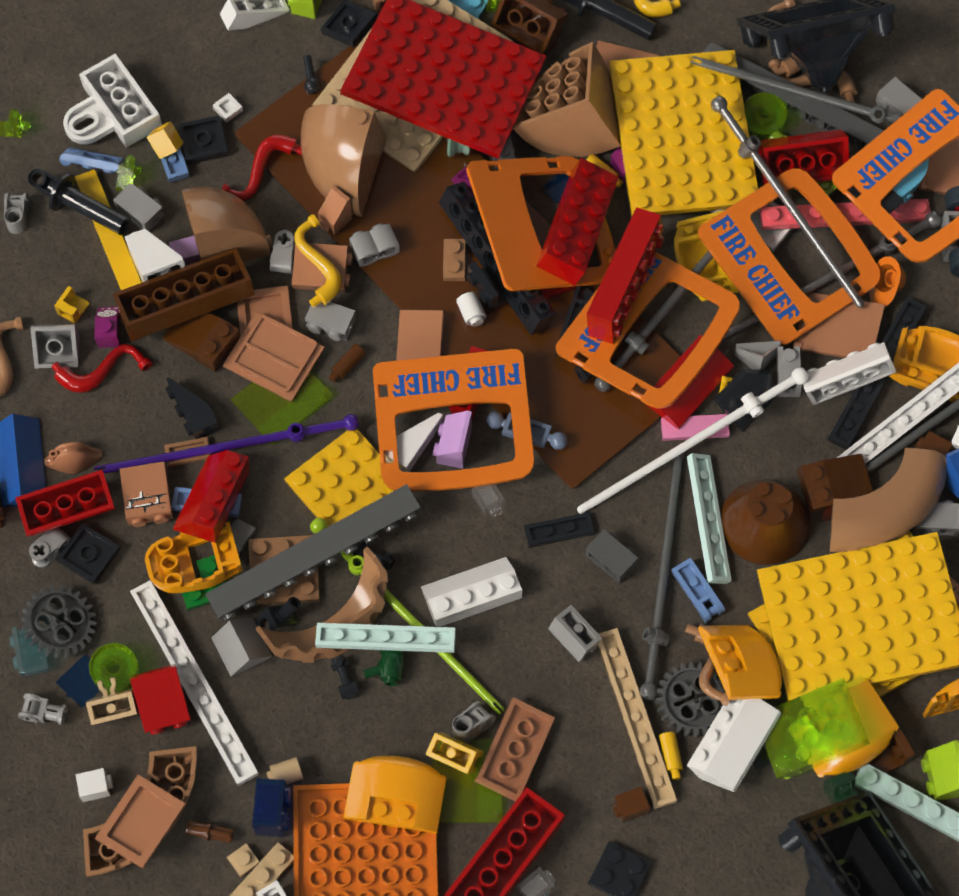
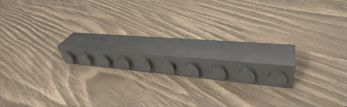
(313, 552)

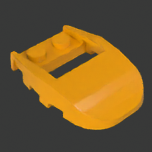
(171, 565)

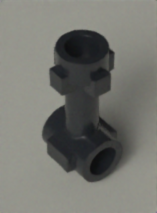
(386, 560)
(348, 688)

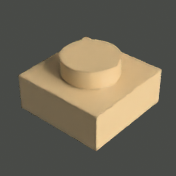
(243, 860)

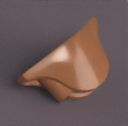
(72, 457)

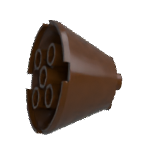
(765, 522)

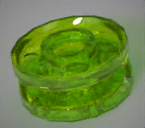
(767, 105)
(110, 655)

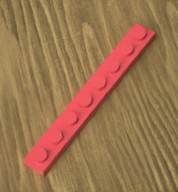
(780, 218)

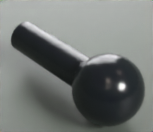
(312, 85)

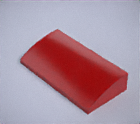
(698, 390)

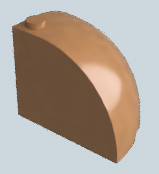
(571, 107)
(342, 150)
(224, 223)

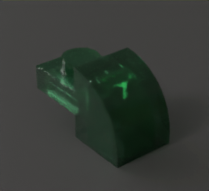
(840, 787)

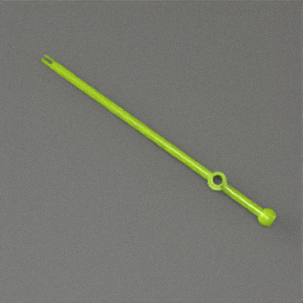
(319, 524)

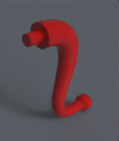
(88, 382)

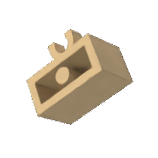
(111, 705)

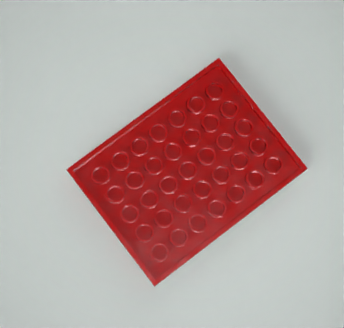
(443, 75)

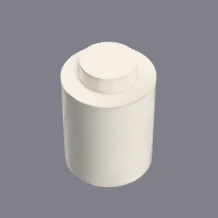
(471, 309)

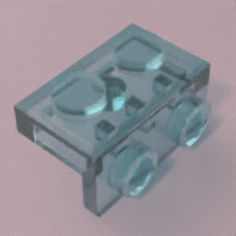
(27, 658)

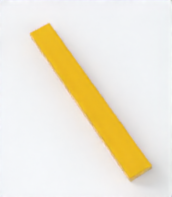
(112, 242)

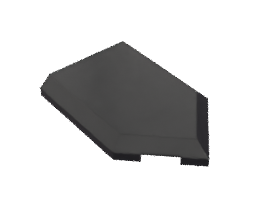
(743, 383)

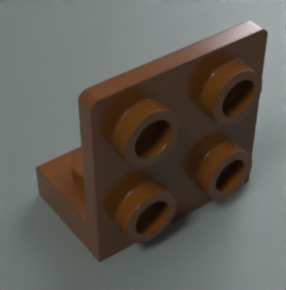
(895, 755)

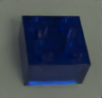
(270, 808)

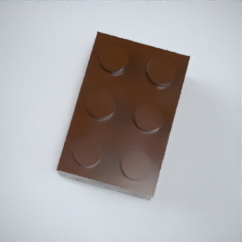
(530, 23)

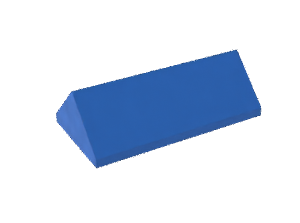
(20, 458)

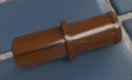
(209, 831)

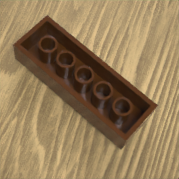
(183, 294)

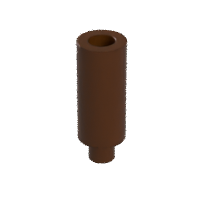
(347, 363)

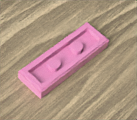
(691, 427)

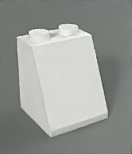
(151, 255)

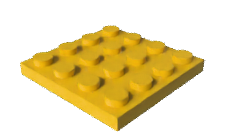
(340, 478)

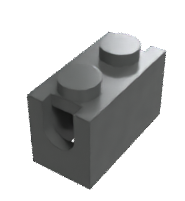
(611, 555)

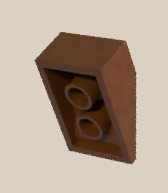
(204, 339)
(832, 480)

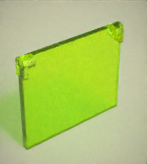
(273, 413)
(463, 797)

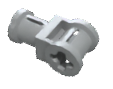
(40, 709)

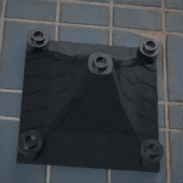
(818, 34)
(854, 852)

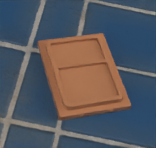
(268, 301)
(140, 821)

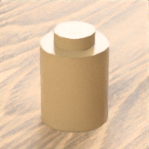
(286, 770)

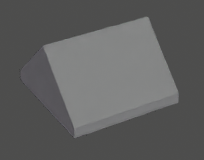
(54, 345)
(240, 645)

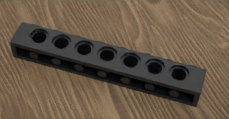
(464, 213)

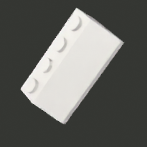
(849, 373)
(472, 592)
(733, 742)

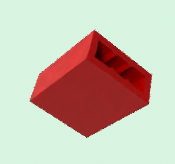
(160, 699)

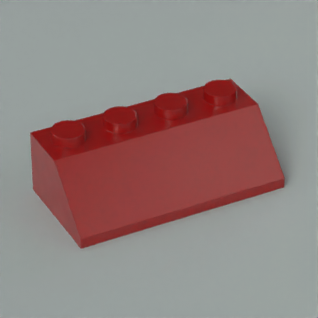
(815, 153)
(213, 495)
(65, 503)

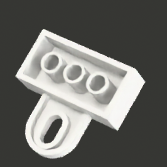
(114, 104)

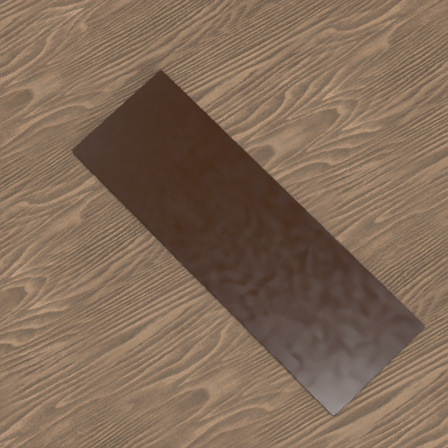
(592, 420)

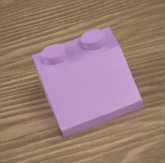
(454, 439)

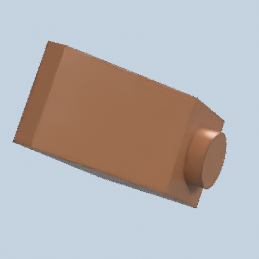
(335, 211)

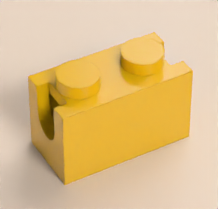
(454, 753)

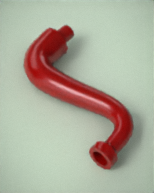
(274, 142)

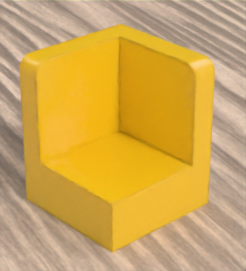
(165, 140)
(70, 305)

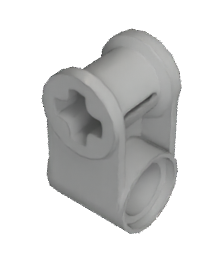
(16, 209)
(283, 255)
(49, 543)
(474, 720)

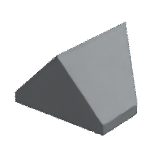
(756, 354)

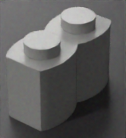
(374, 244)

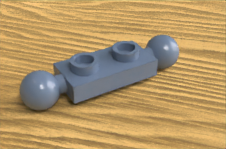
(539, 431)

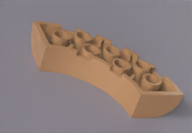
(893, 507)
(167, 769)

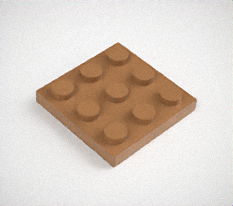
(265, 548)

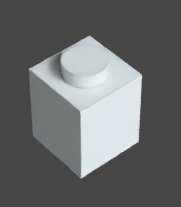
(94, 784)

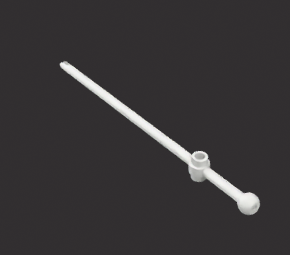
(752, 406)

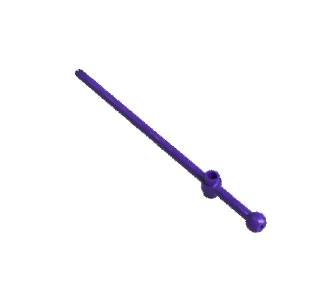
(349, 422)

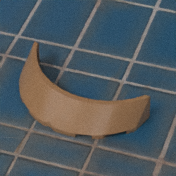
(360, 609)

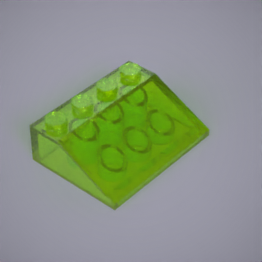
(815, 730)

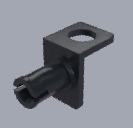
(280, 615)

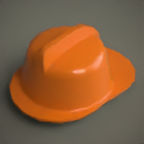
(891, 281)

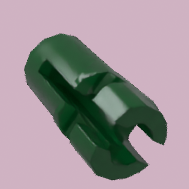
(389, 667)

